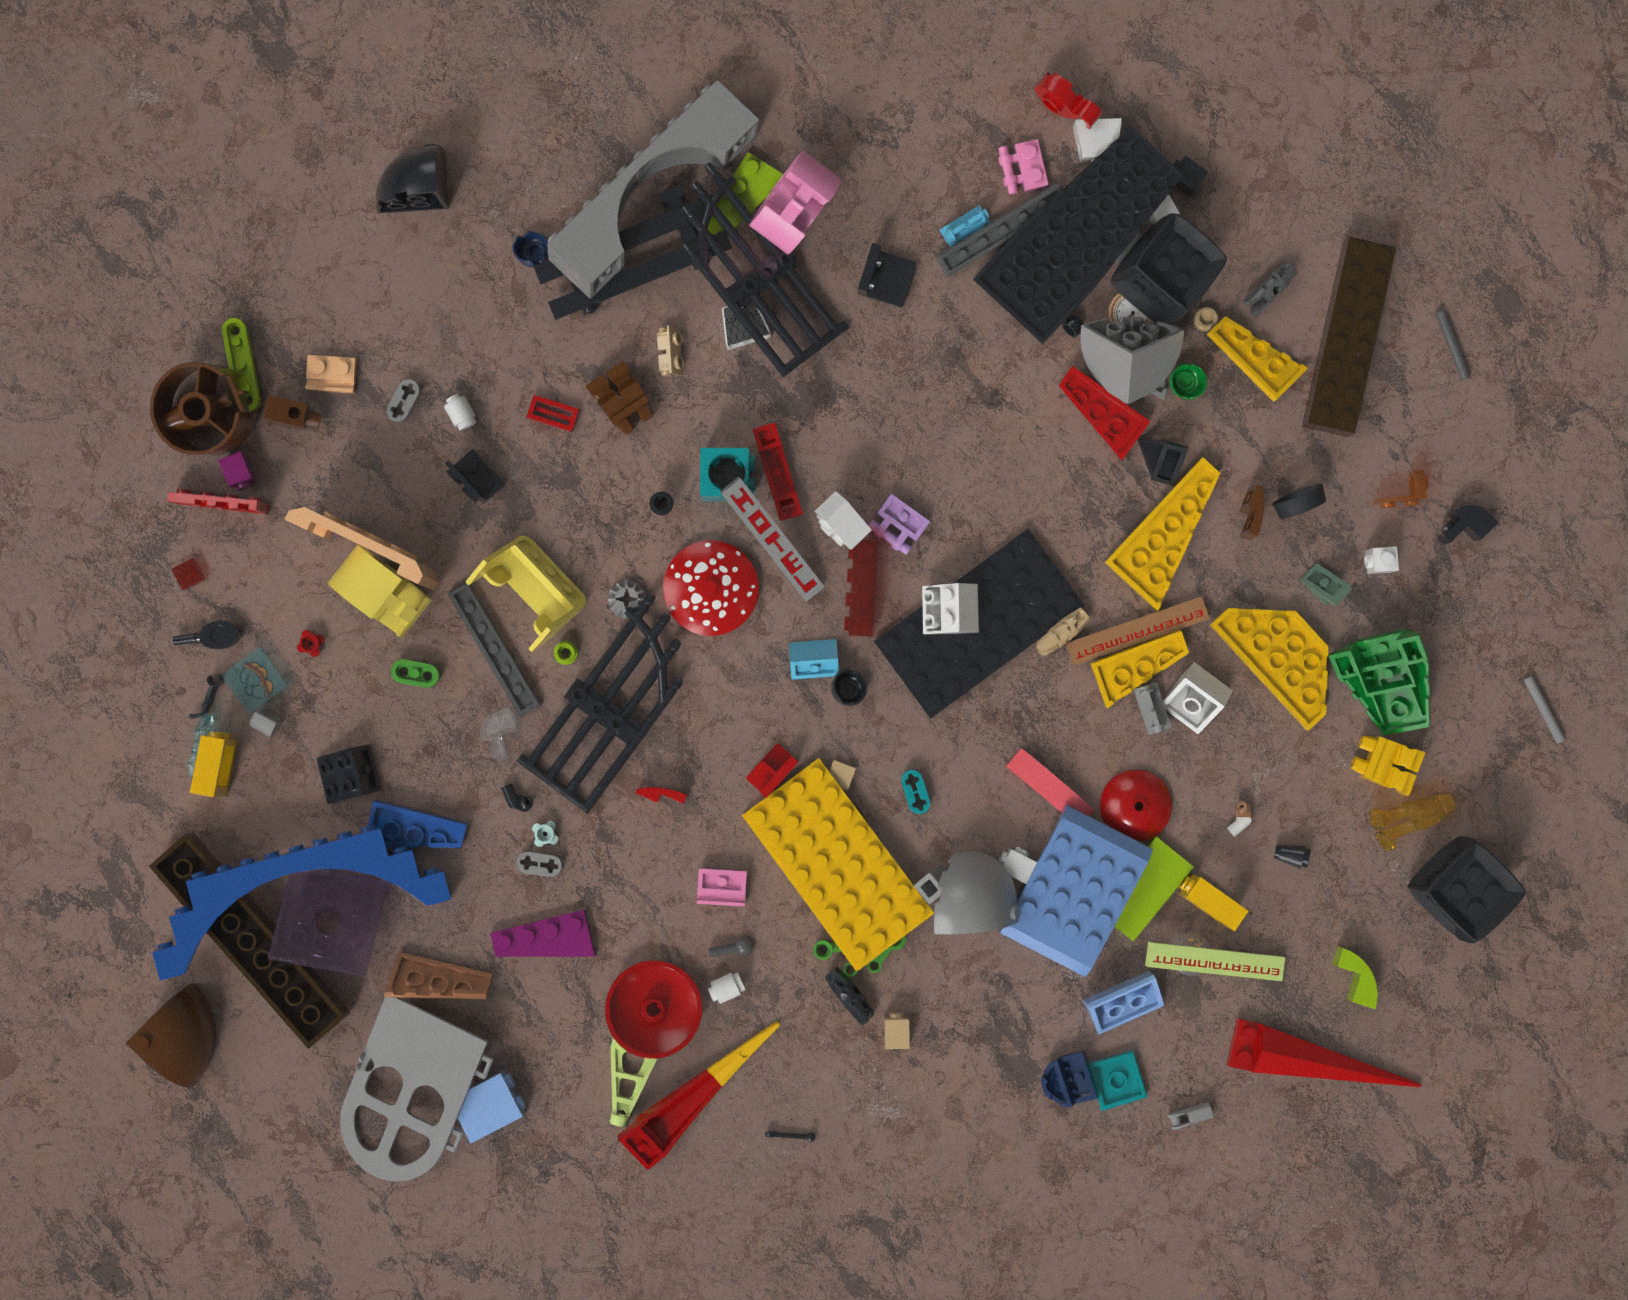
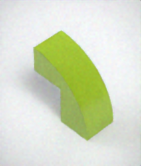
(1363, 985)

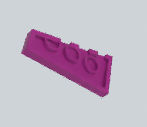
(551, 937)

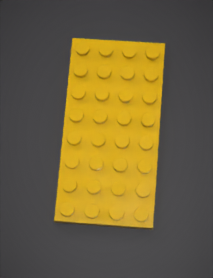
(838, 864)

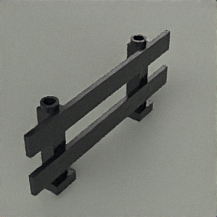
(644, 272)

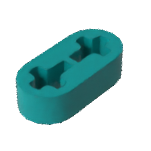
(921, 790)

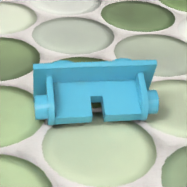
(965, 225)

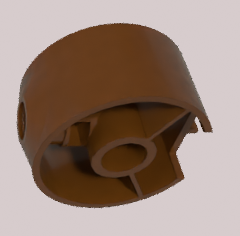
(188, 415)

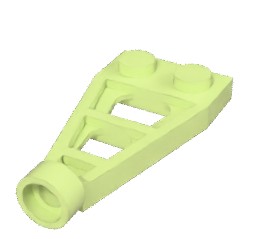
(617, 1074)

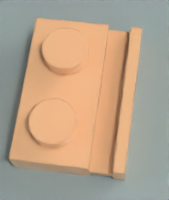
(331, 374)

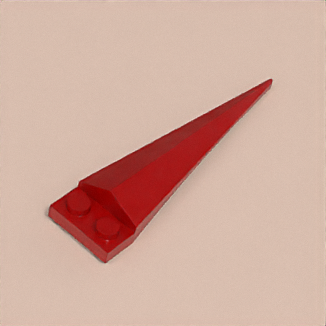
(1275, 1052)

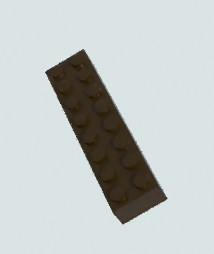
(1349, 337)

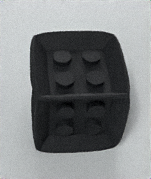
(1169, 269)
(1466, 889)

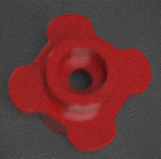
(304, 646)

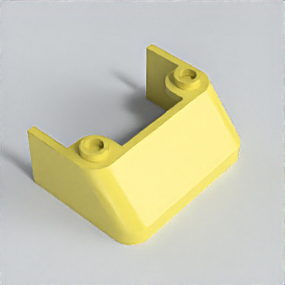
(537, 583)

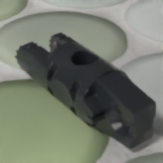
(849, 995)

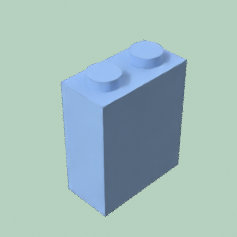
(490, 1106)

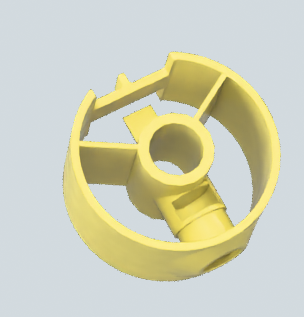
(379, 591)

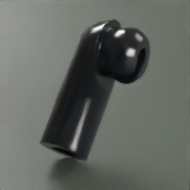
(516, 801)

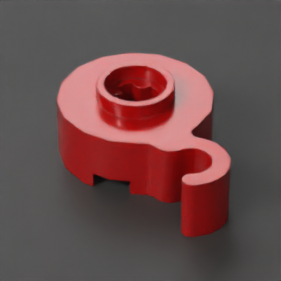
(1059, 98)

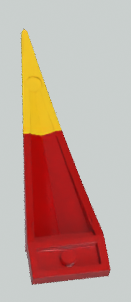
(665, 1122)

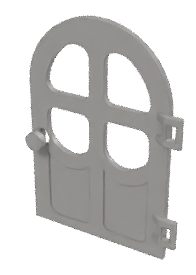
(424, 1053)

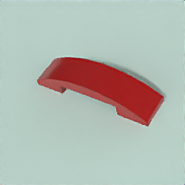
(777, 471)

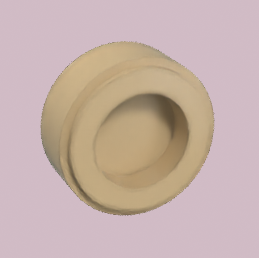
(1205, 319)

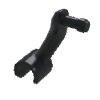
(209, 696)

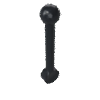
(810, 1136)

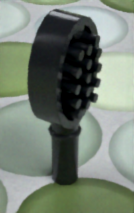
(213, 635)

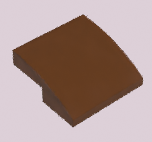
(1254, 507)

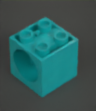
(711, 458)

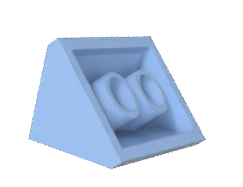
(1124, 1002)

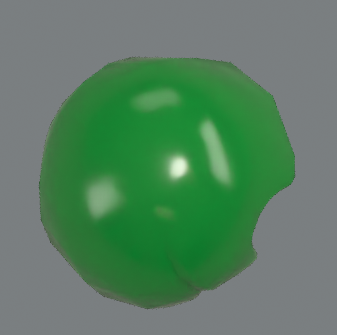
(1188, 381)

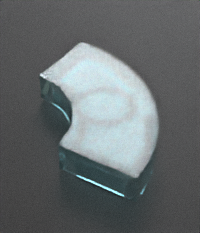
(203, 727)

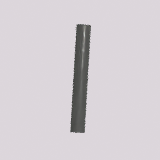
(1452, 344)

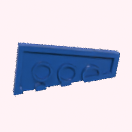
(416, 828)

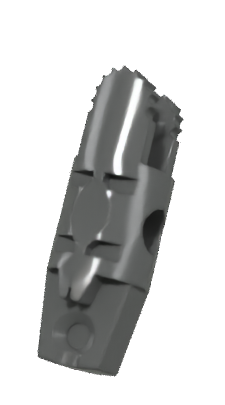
(1270, 288)

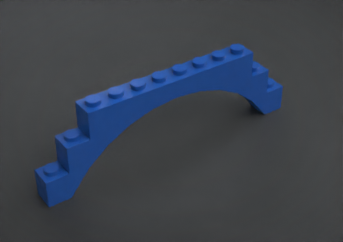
(217, 891)

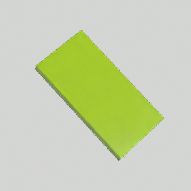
(1155, 886)

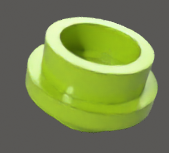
(558, 652)

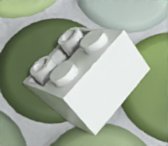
(950, 608)

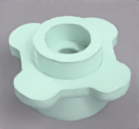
(540, 839)

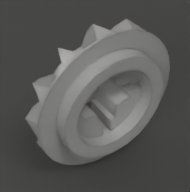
(619, 590)

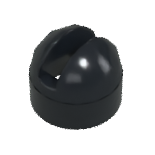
(1072, 326)

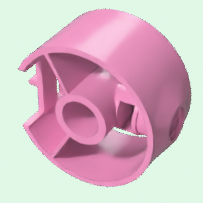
(795, 202)

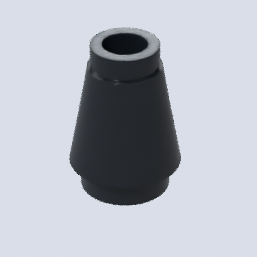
(660, 497)
(1293, 855)

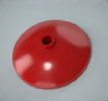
(1119, 800)

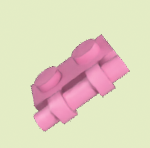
(1030, 166)

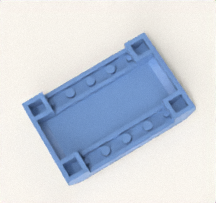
(1078, 890)

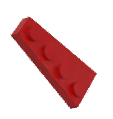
(1107, 414)

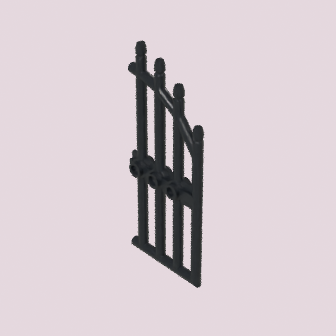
(755, 282)
(603, 711)

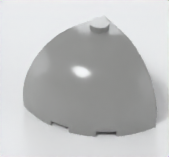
(1130, 355)
(975, 896)

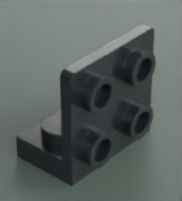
(886, 277)
(476, 476)
(348, 773)

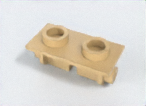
(671, 341)

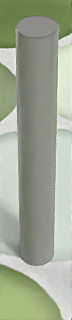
(1544, 709)

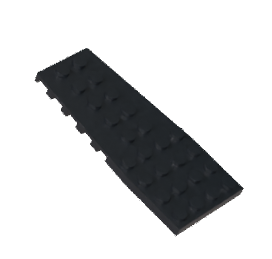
(1078, 235)

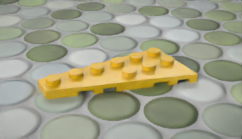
(1158, 544)

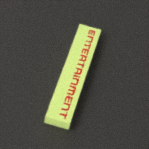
(1215, 961)

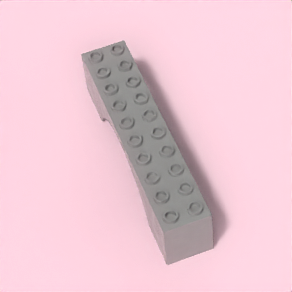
(708, 131)

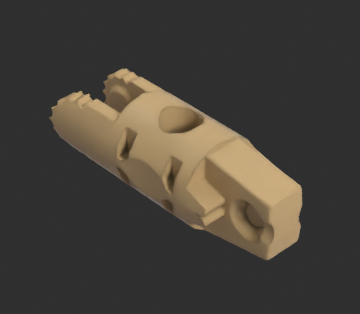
(1062, 632)

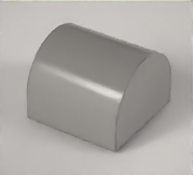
(266, 722)

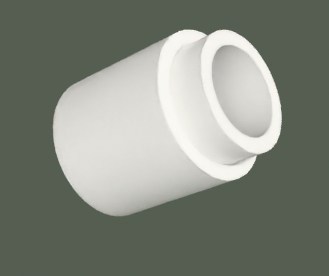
(460, 412)
(726, 987)

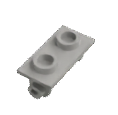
(1152, 708)

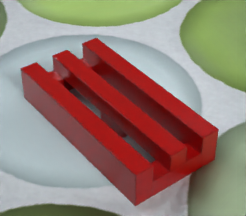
(575, 412)

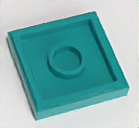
(1118, 1080)

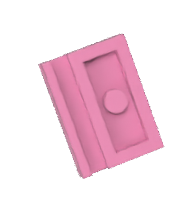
(721, 887)

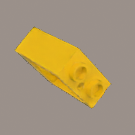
(213, 764)
(1212, 901)

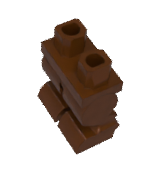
(626, 403)

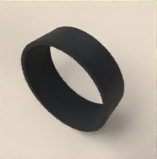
(1300, 501)

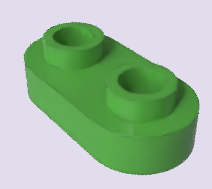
(416, 673)

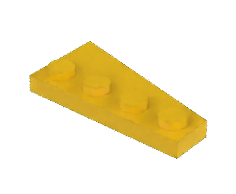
(1261, 363)
(1129, 668)

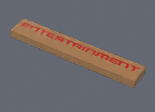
(1137, 631)

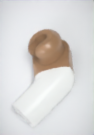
(1243, 818)

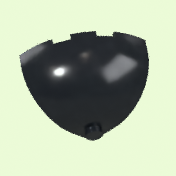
(414, 182)

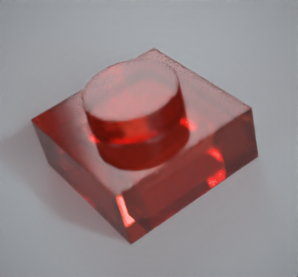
(188, 574)

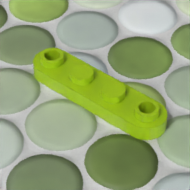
(241, 359)

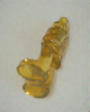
(1422, 812)

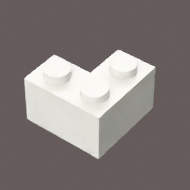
(841, 521)

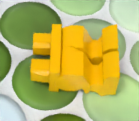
(1380, 761)

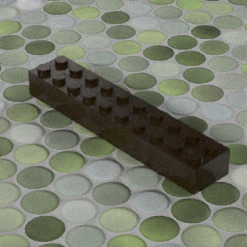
(246, 939)

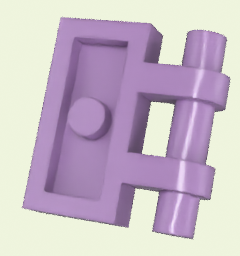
(904, 519)

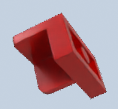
(771, 770)

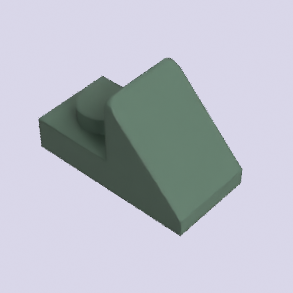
(1325, 585)

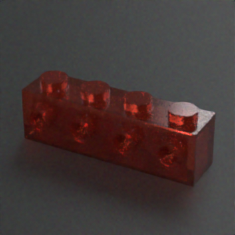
(863, 586)

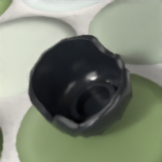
(848, 687)

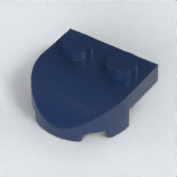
(1069, 1080)

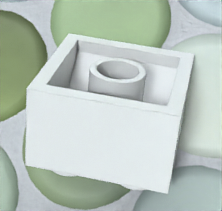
(1196, 698)

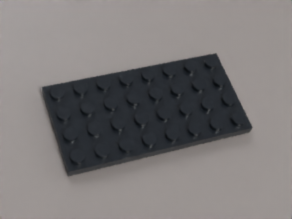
(1017, 604)

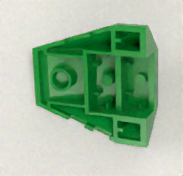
(1388, 678)

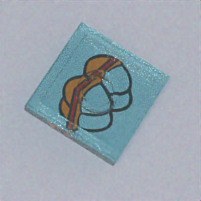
(255, 680)

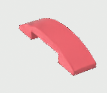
(1046, 783)

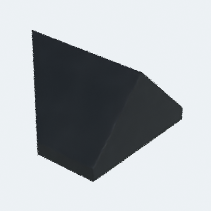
(1163, 459)

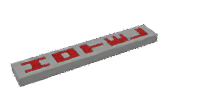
(772, 539)

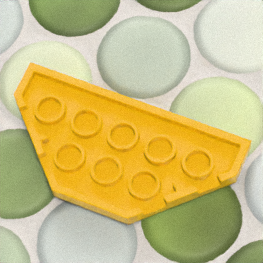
(1282, 656)

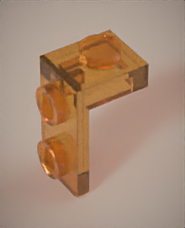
(1417, 485)

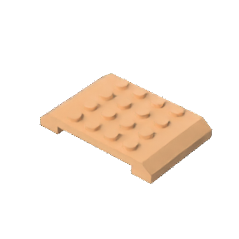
(329, 523)

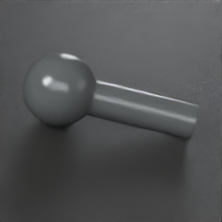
(743, 946)

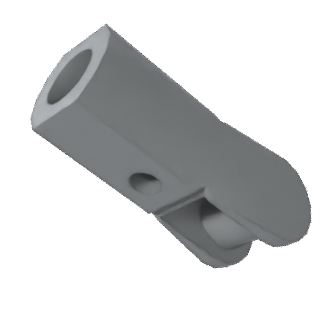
(1194, 1115)

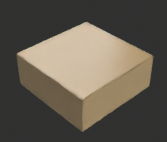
(842, 774)

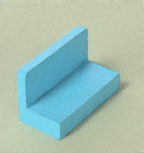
(813, 659)

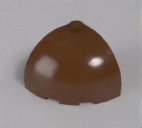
(178, 1038)

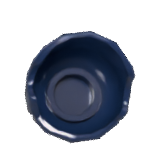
(531, 249)

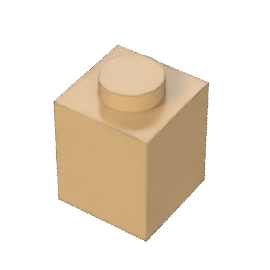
(896, 1031)

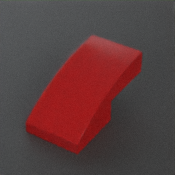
(655, 793)

